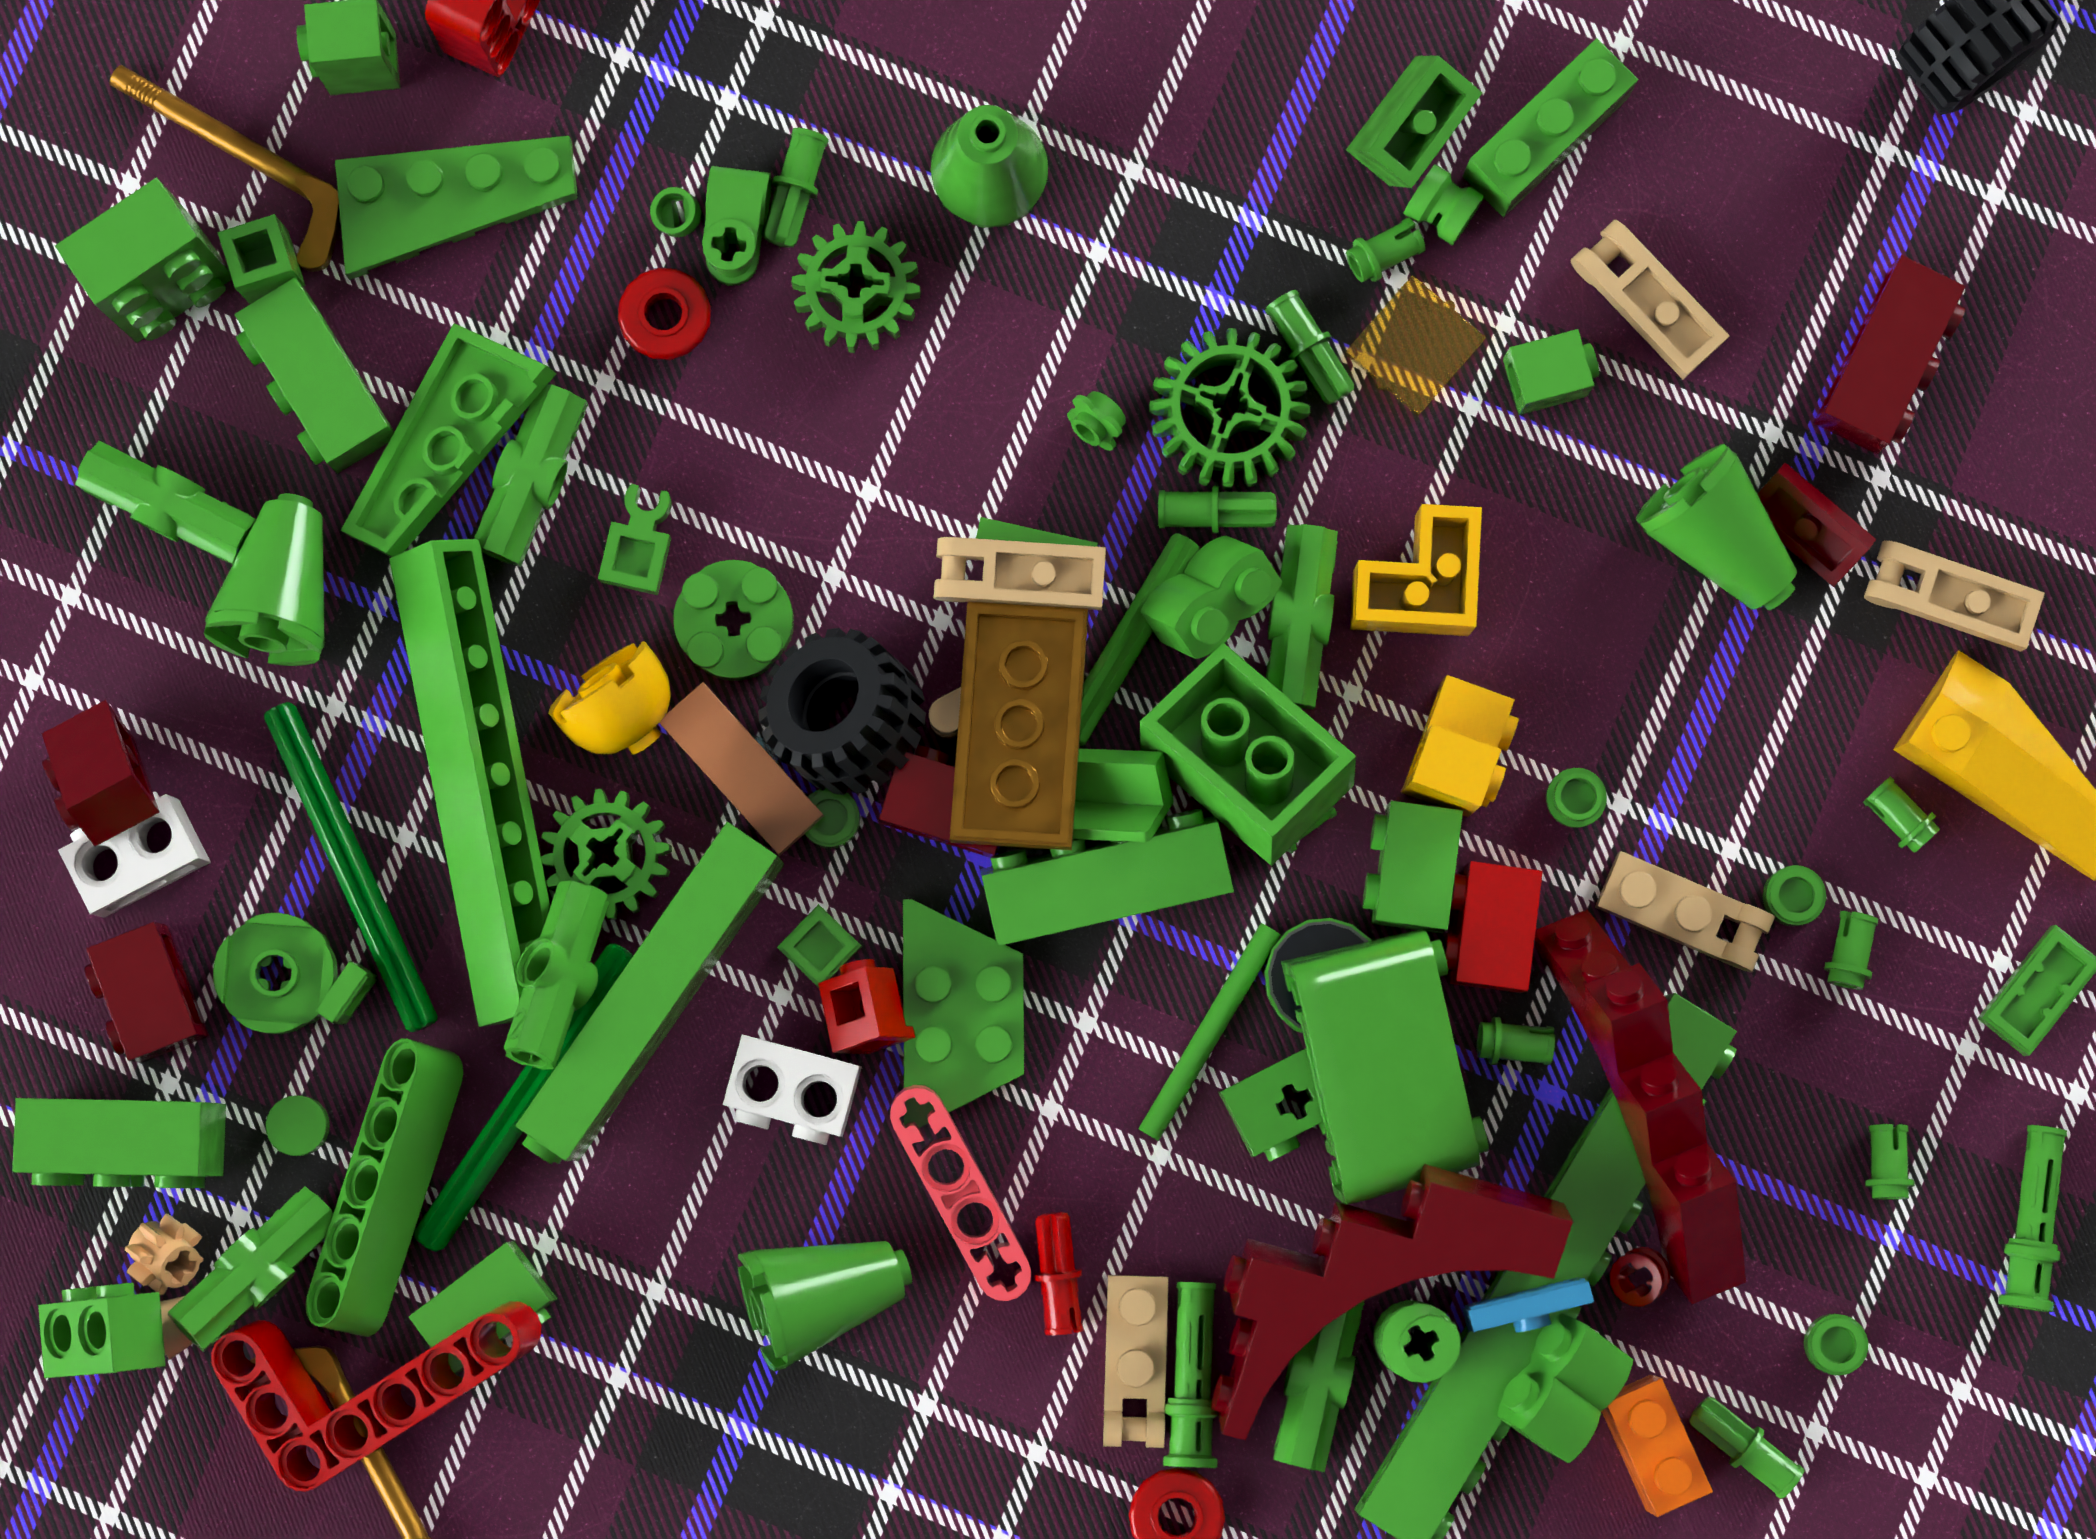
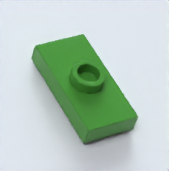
(2039, 990)

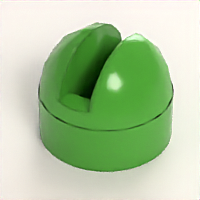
(666, 215)

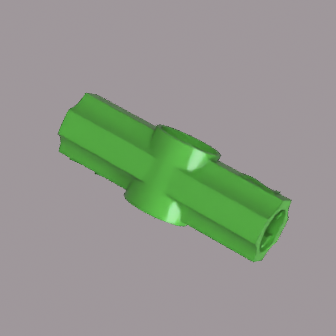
(530, 474)
(164, 501)
(1302, 612)
(556, 975)
(253, 1269)
(1315, 1391)

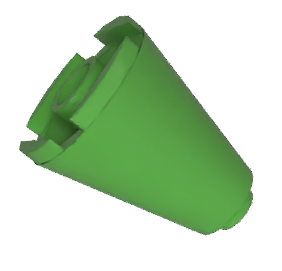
(989, 167)
(1722, 529)
(275, 587)
(818, 1293)

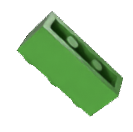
(1550, 127)
(312, 377)

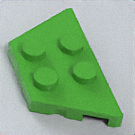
(963, 1008)

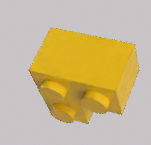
(1435, 590)
(1461, 747)

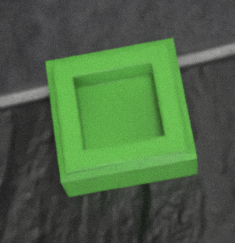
(819, 946)
(346, 993)

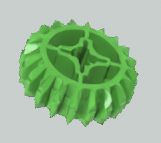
(1255, 418)

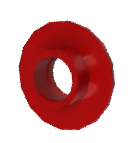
(655, 286)
(1175, 1484)

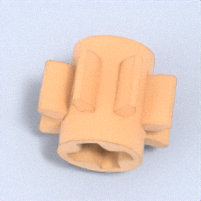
(164, 1254)

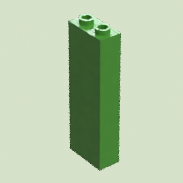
(648, 996)

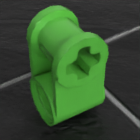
(735, 215)

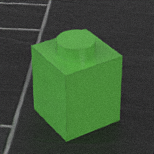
(260, 257)
(1550, 371)

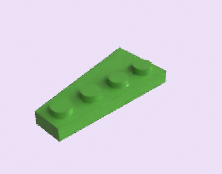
(429, 197)
(446, 432)

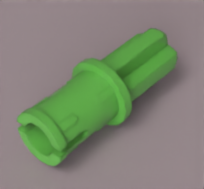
(794, 187)
(1310, 347)
(1216, 509)
(1746, 1446)

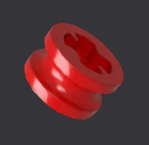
(1641, 1294)

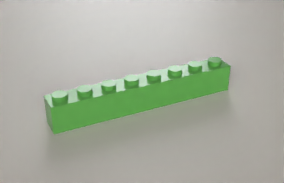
(473, 764)

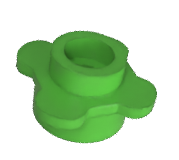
(1097, 419)

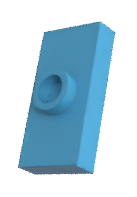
(1529, 1307)

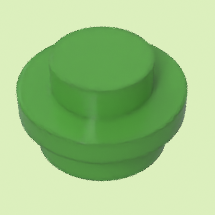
(1576, 797)

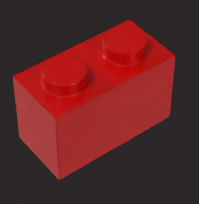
(1493, 926)

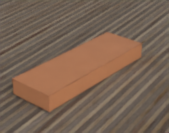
(741, 768)

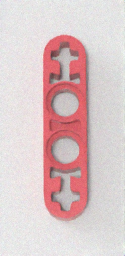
(965, 1190)

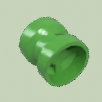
(1443, 204)

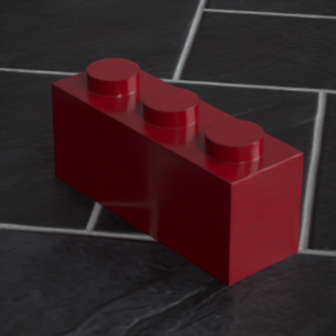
(1892, 356)

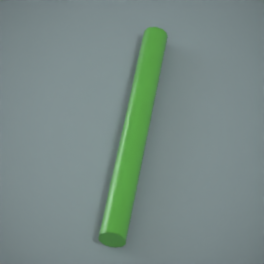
(1209, 1032)

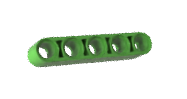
(384, 1188)

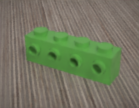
(1105, 879)

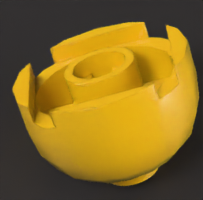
(616, 703)

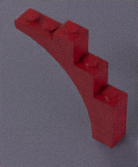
(1659, 1101)
(1361, 1253)

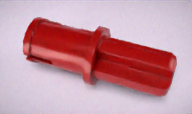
(1058, 1274)

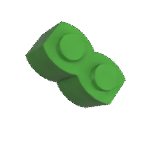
(1218, 589)
(1565, 1387)

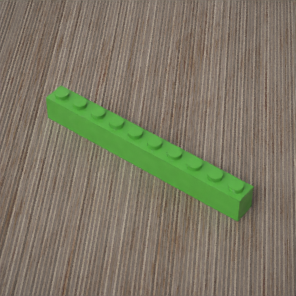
(1458, 1413)

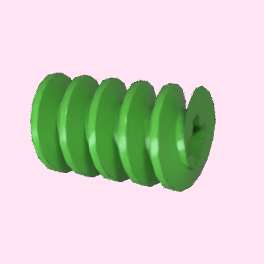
(1439, 1348)

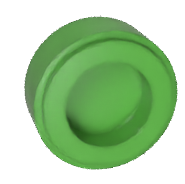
(839, 821)
(1794, 895)
(297, 1125)
(1836, 1344)

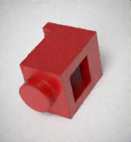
(863, 1009)

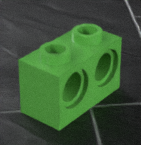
(101, 1331)

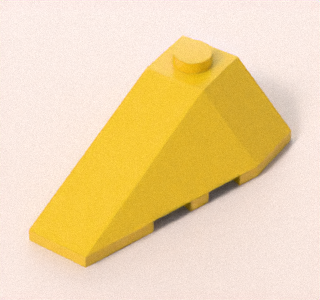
(2001, 757)

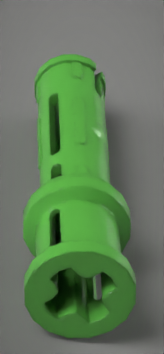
(2032, 1248)
(1192, 1404)

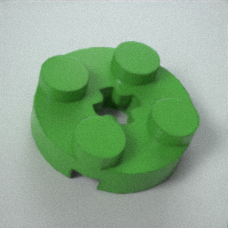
(759, 642)
(253, 947)

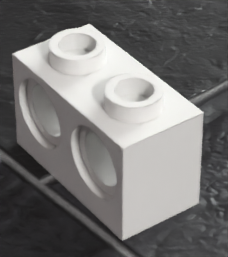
(138, 868)
(795, 1074)

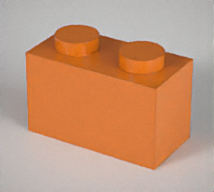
(1655, 1446)

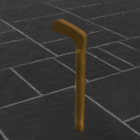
(324, 224)
(326, 1369)

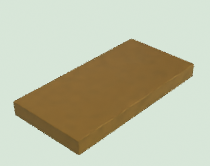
(1019, 726)

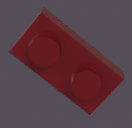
(1813, 525)

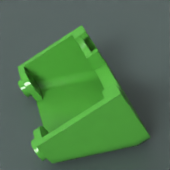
(1384, 1063)

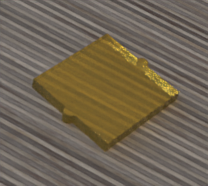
(1415, 345)

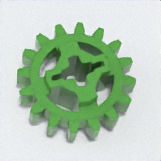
(833, 283)
(625, 832)

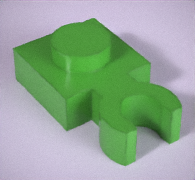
(636, 551)

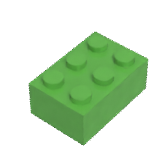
(145, 262)
(1248, 753)
(118, 1142)

